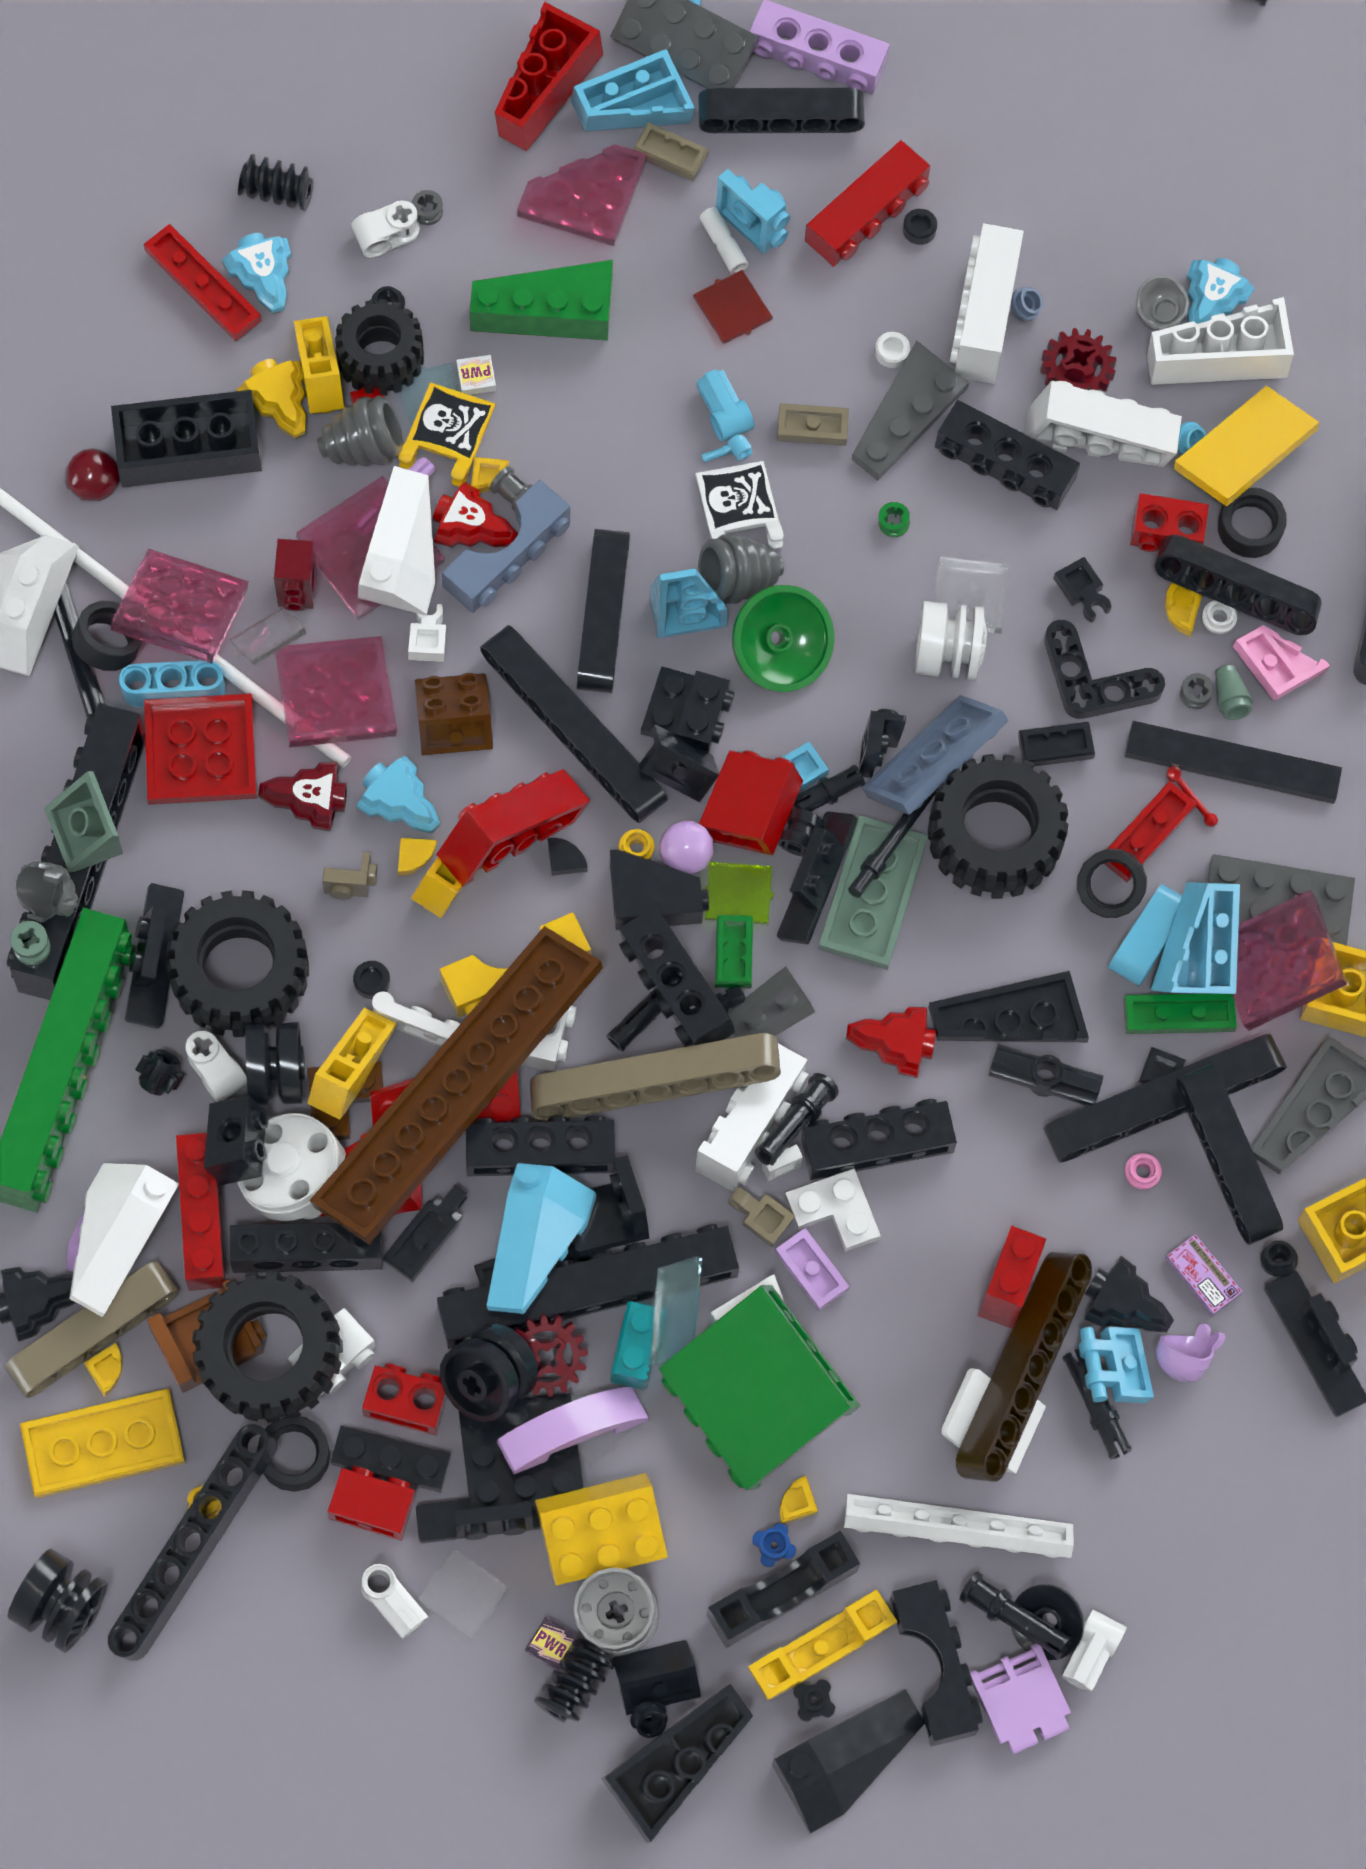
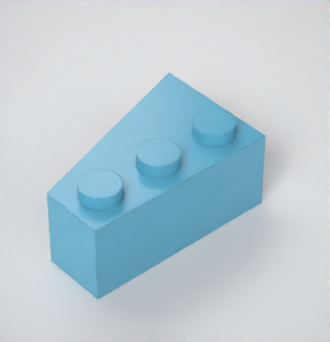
(634, 96)
(1202, 942)

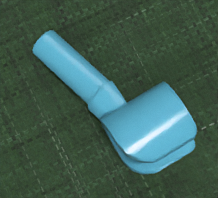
(737, 445)

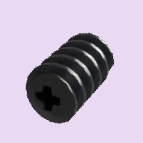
(276, 183)
(575, 1681)

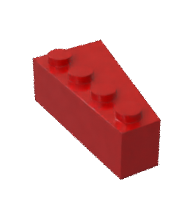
(554, 62)
(511, 823)

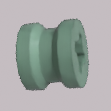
(31, 951)

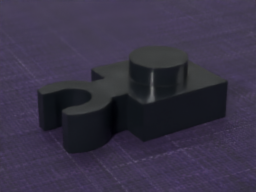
(1081, 585)

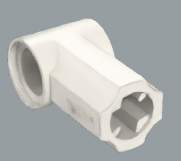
(394, 1603)
(1089, 1658)

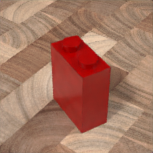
(751, 801)
(1012, 1277)

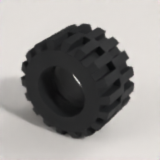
(376, 324)

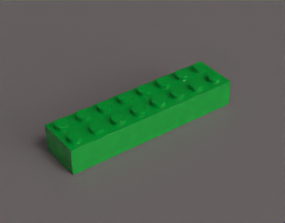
(62, 1058)

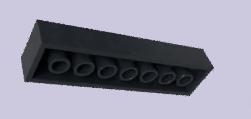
(113, 754)

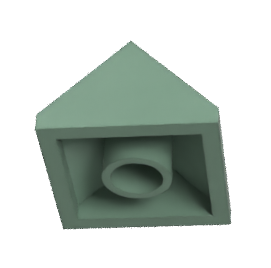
(83, 824)

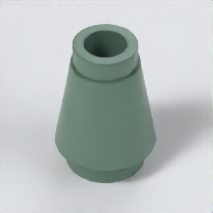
(1233, 696)

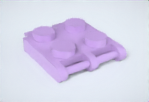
(1022, 1700)

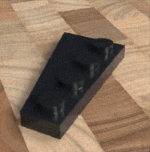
(1017, 1012)

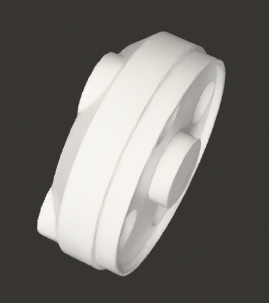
(293, 1167)

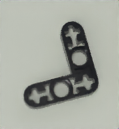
(1094, 689)

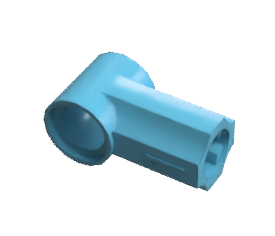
(727, 413)

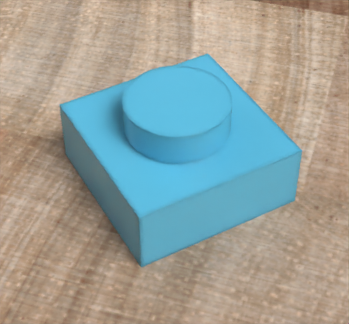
(808, 764)

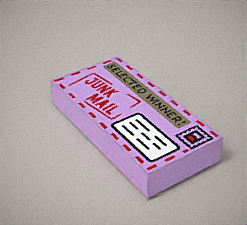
(1203, 1275)

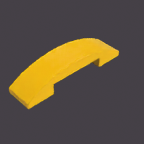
(822, 1646)

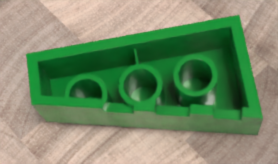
(546, 302)

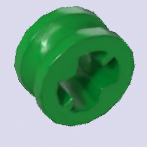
(897, 509)

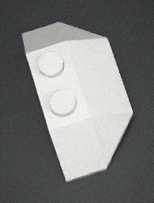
(29, 593)

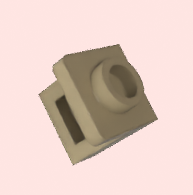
(347, 883)

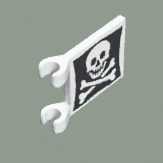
(739, 500)

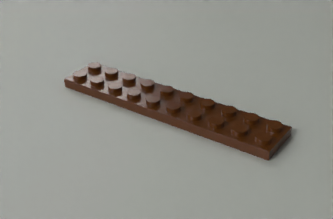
(456, 1085)

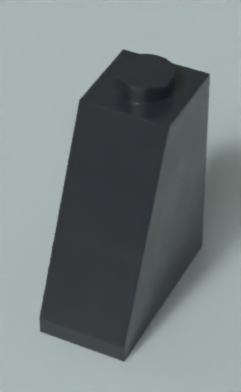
(646, 884)

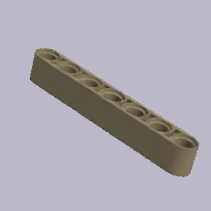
(655, 1077)

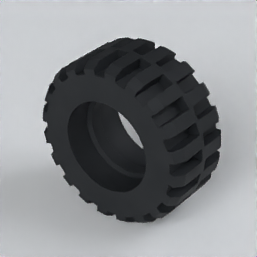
(1007, 784)
(230, 919)
(227, 1318)

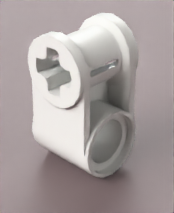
(384, 229)
(218, 1070)

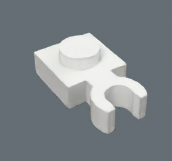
(428, 637)

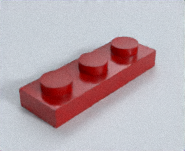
(1152, 827)

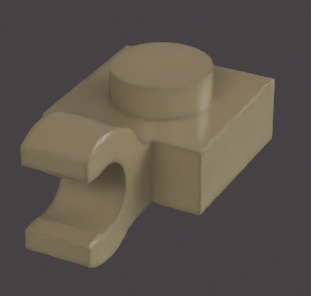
(765, 1217)

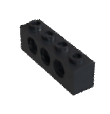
(998, 439)
(653, 933)
(595, 1158)
(826, 1161)
(301, 1248)

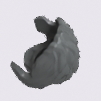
(46, 891)

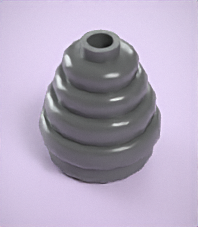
(362, 434)
(738, 567)

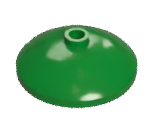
(803, 641)

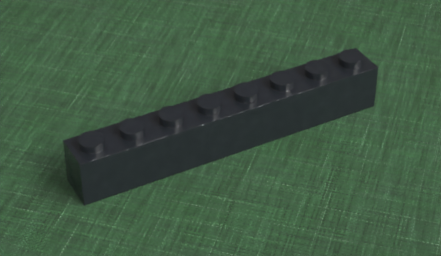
(594, 1284)

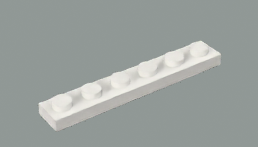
(959, 1526)

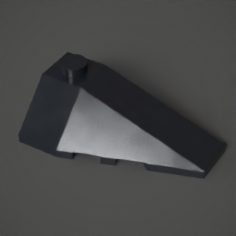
(842, 1762)

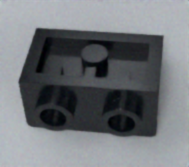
(881, 731)

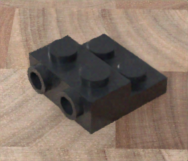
(689, 706)

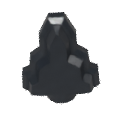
(32, 1299)
(1125, 1300)

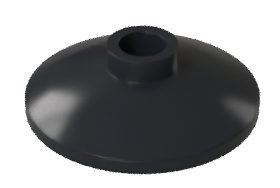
(1055, 1600)

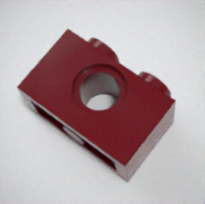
(295, 574)

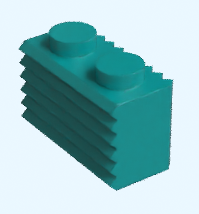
(633, 1351)

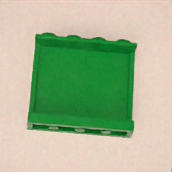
(757, 1387)

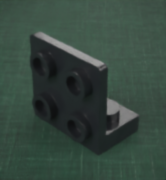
(616, 1214)

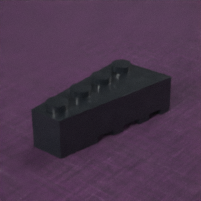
(668, 1768)

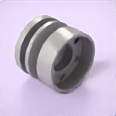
(595, 1604)

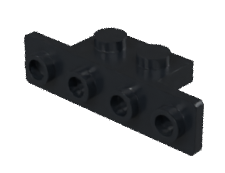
(816, 876)
(148, 963)
(1319, 1341)
(457, 1521)

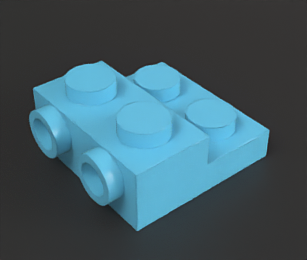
(754, 213)

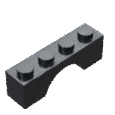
(783, 1591)
(923, 1615)

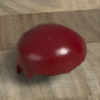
(92, 475)

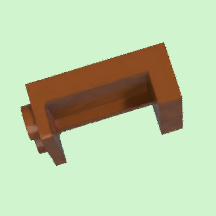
(175, 1336)

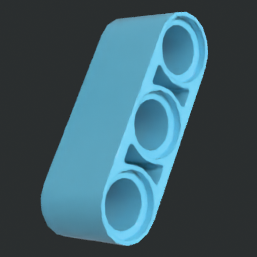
(157, 674)
(1147, 937)

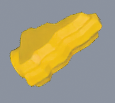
(279, 394)

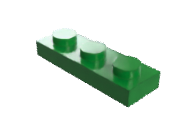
(1179, 1013)

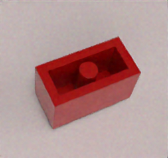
(372, 1503)

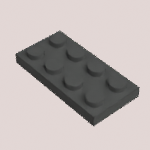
(697, 40)
(1270, 885)

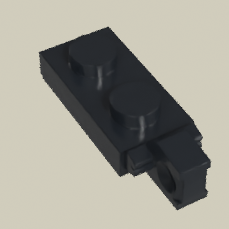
(426, 1234)

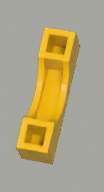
(471, 979)

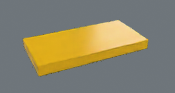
(1246, 445)
(102, 1443)

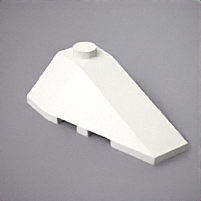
(401, 554)
(116, 1223)

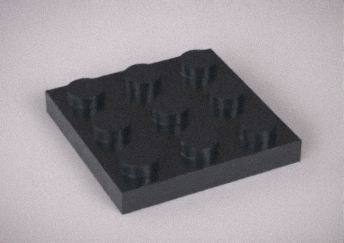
(488, 1472)

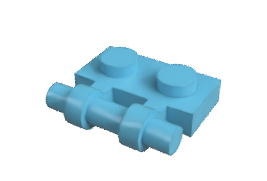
(1125, 1363)

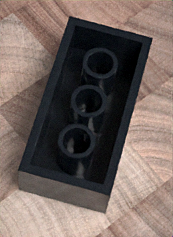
(186, 438)

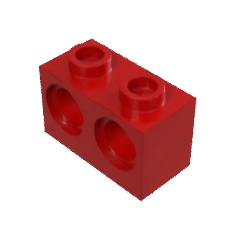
(1169, 516)
(401, 1409)

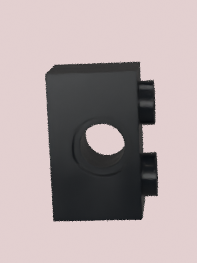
(235, 1140)

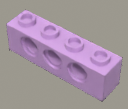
(811, 32)

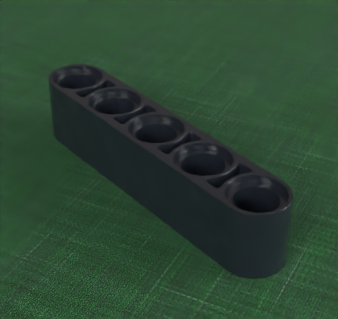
(781, 110)
(1290, 604)
(603, 611)
(1229, 1154)

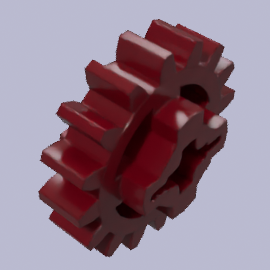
(1079, 361)
(557, 1341)

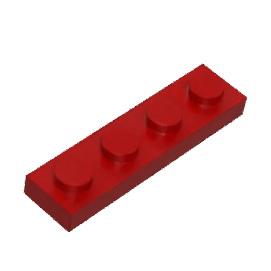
(202, 282)

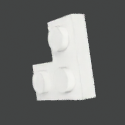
(839, 1199)

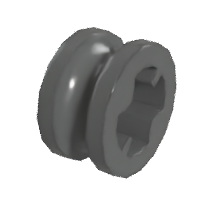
(424, 197)
(1207, 690)

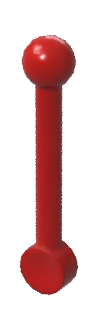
(1174, 775)

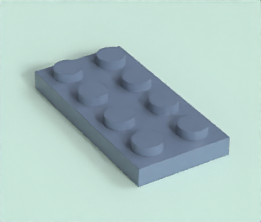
(934, 754)

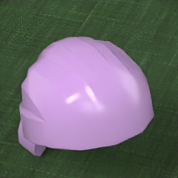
(1188, 1356)

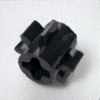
(159, 1072)

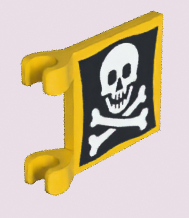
(448, 426)

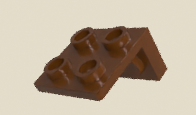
(453, 714)

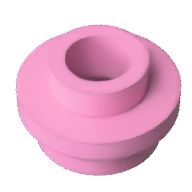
(1150, 1163)

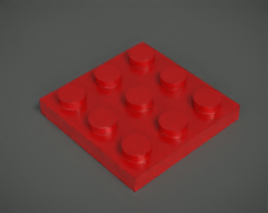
(200, 749)

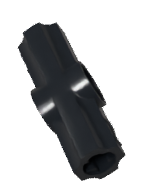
(1022, 1069)

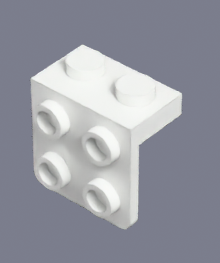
(965, 1407)

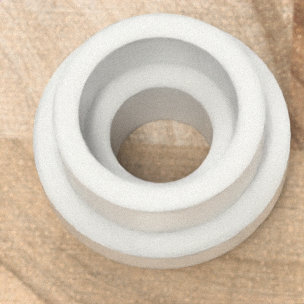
(1214, 608)

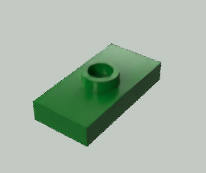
(734, 951)

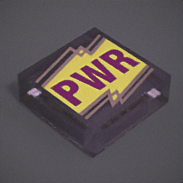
(550, 1643)

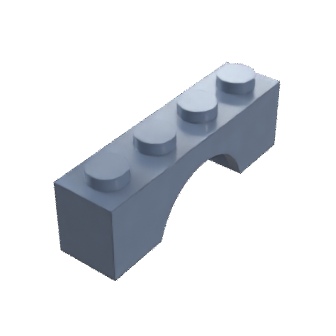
(477, 576)

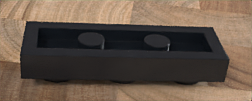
(391, 1458)

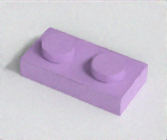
(812, 1269)

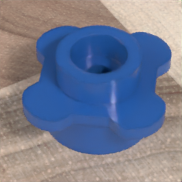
(776, 1534)

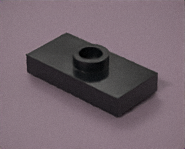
(1057, 744)

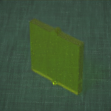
(739, 891)

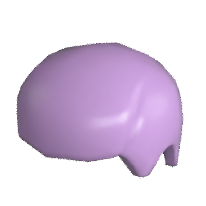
(686, 847)

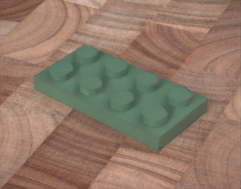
(870, 925)

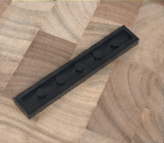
(1233, 762)

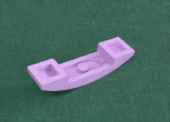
(570, 1425)

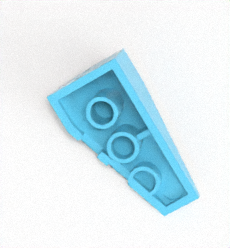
(685, 604)
(538, 1225)

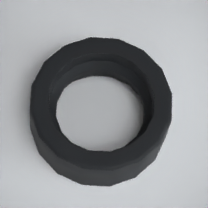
(1248, 547)
(93, 652)
(1110, 910)
(318, 1468)

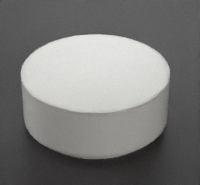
(892, 349)

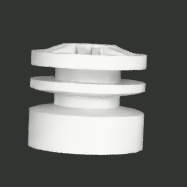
(950, 640)

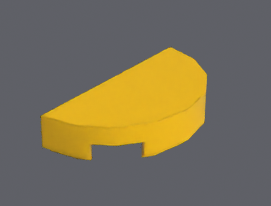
(1182, 608)

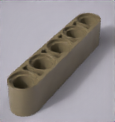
(89, 1333)

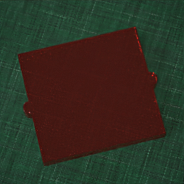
(732, 307)

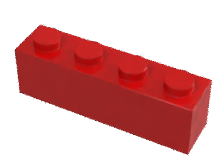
(868, 203)
(199, 1216)

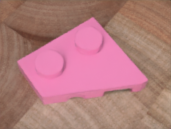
(1277, 661)

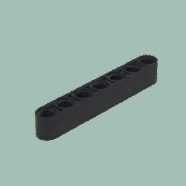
(573, 723)
(1158, 1100)
(174, 1551)

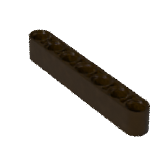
(1023, 1366)

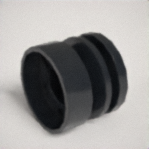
(53, 1598)

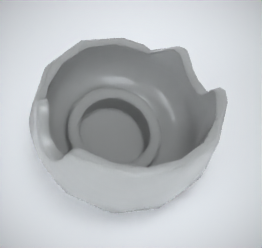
(1162, 302)

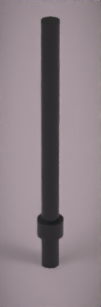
(875, 863)

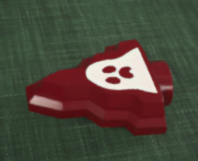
(309, 794)

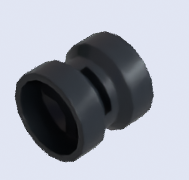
(799, 830)

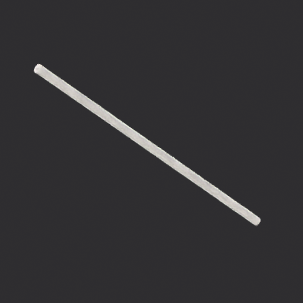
(120, 588)

